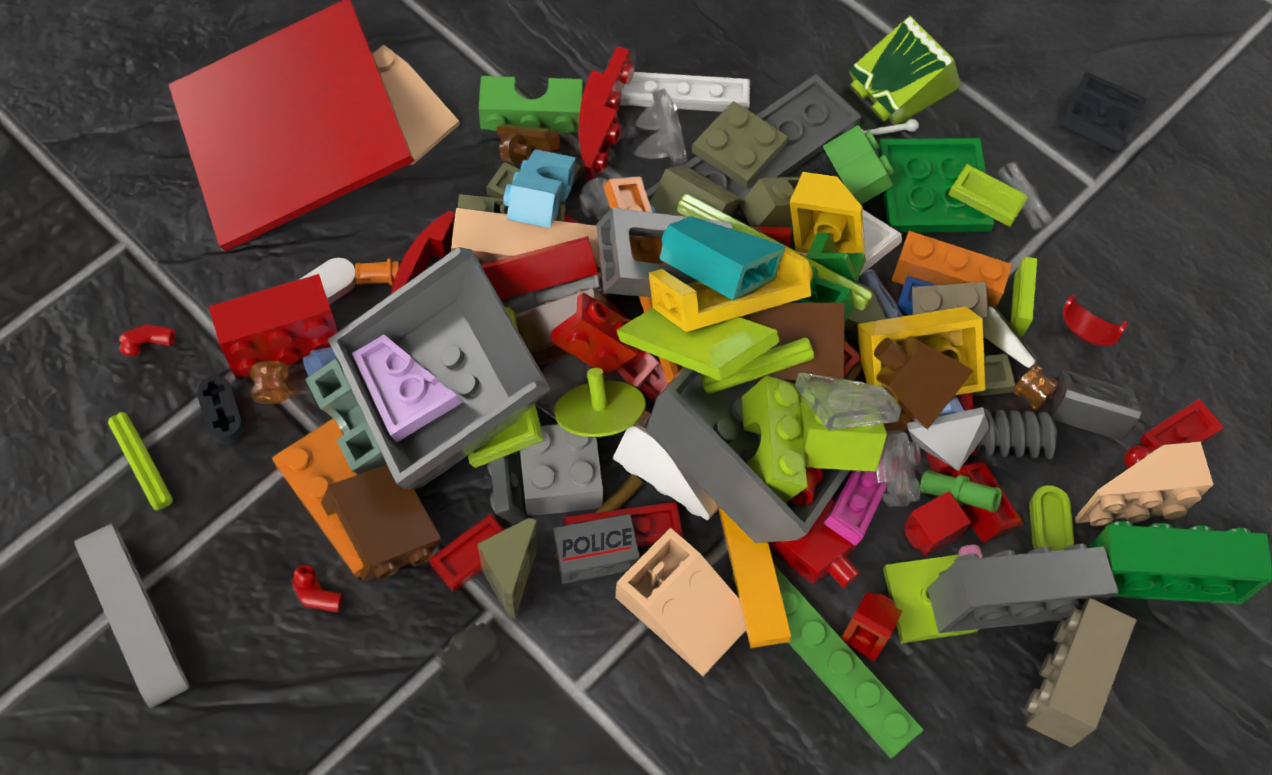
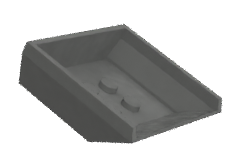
(465, 339)
(710, 445)

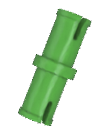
(962, 490)

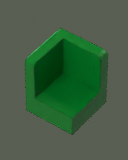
(845, 264)

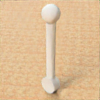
(911, 126)

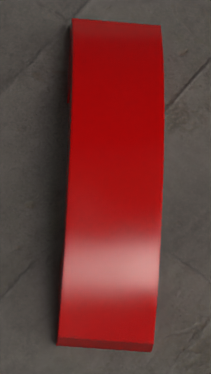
(433, 241)

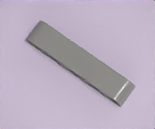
(131, 615)

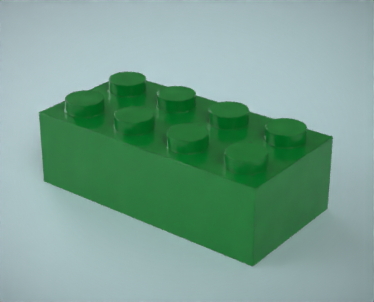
(1186, 562)

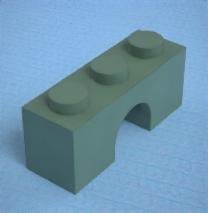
(338, 400)

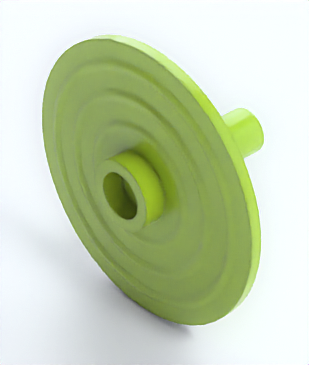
(599, 407)

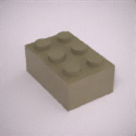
(1079, 672)

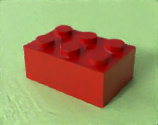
(274, 324)

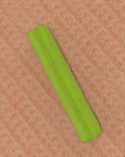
(767, 363)
(140, 461)

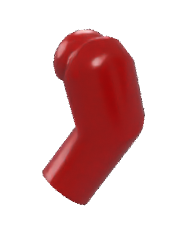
(145, 333)
(311, 593)

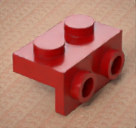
(594, 336)

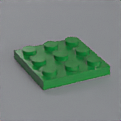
(923, 181)

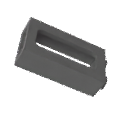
(619, 270)

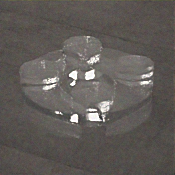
(898, 469)

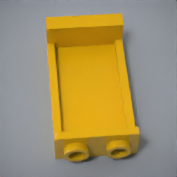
(699, 306)

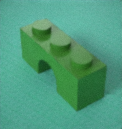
(554, 110)

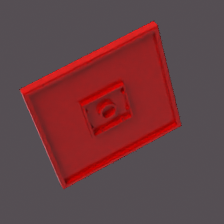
(289, 124)

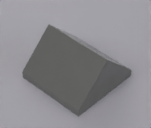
(1095, 405)

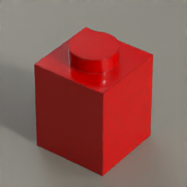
(936, 524)

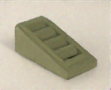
(1005, 337)

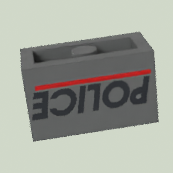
(596, 548)

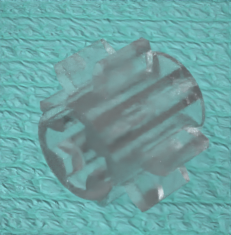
(595, 199)

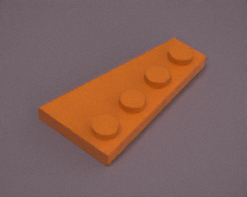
(309, 469)

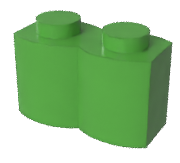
(858, 164)

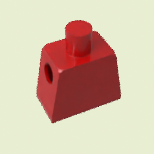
(819, 553)

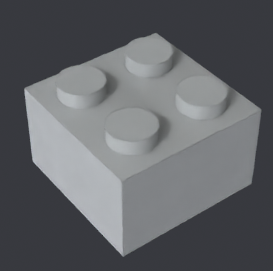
(561, 473)

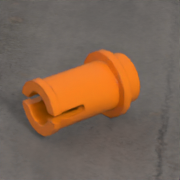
(376, 272)

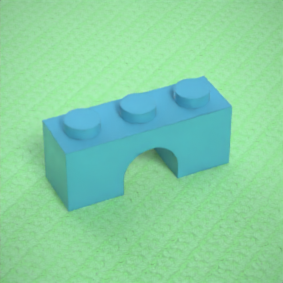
(539, 188)

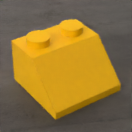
(826, 206)

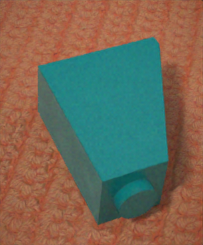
(721, 256)

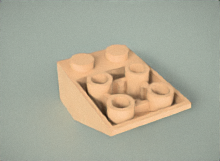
(1158, 485)
(683, 601)

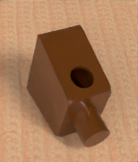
(919, 378)

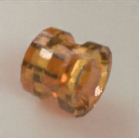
(269, 382)
(1035, 387)

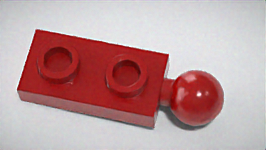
(1187, 426)

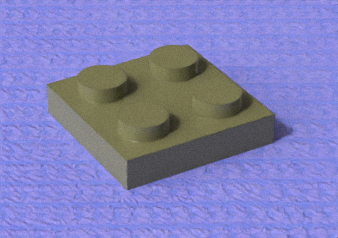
(739, 144)

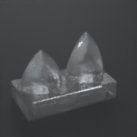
(669, 139)

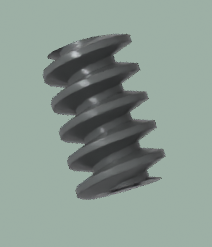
(1020, 432)

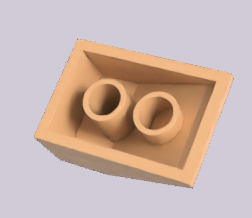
(418, 108)

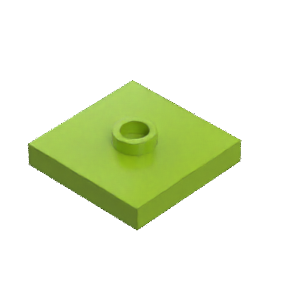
(908, 590)

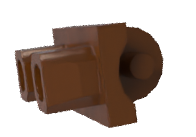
(521, 141)

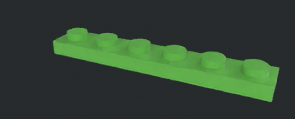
(845, 673)

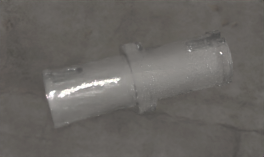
(1033, 204)

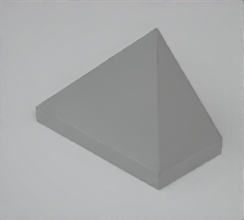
(952, 435)

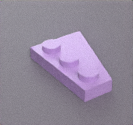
(402, 388)

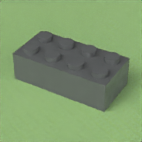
(1019, 587)

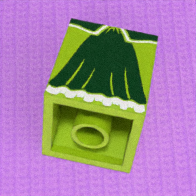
(904, 73)

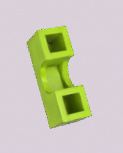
(775, 413)

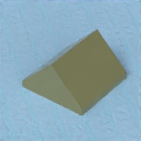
(683, 180)
(508, 563)

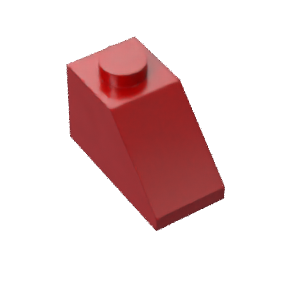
(871, 625)

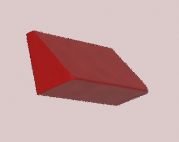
(986, 523)

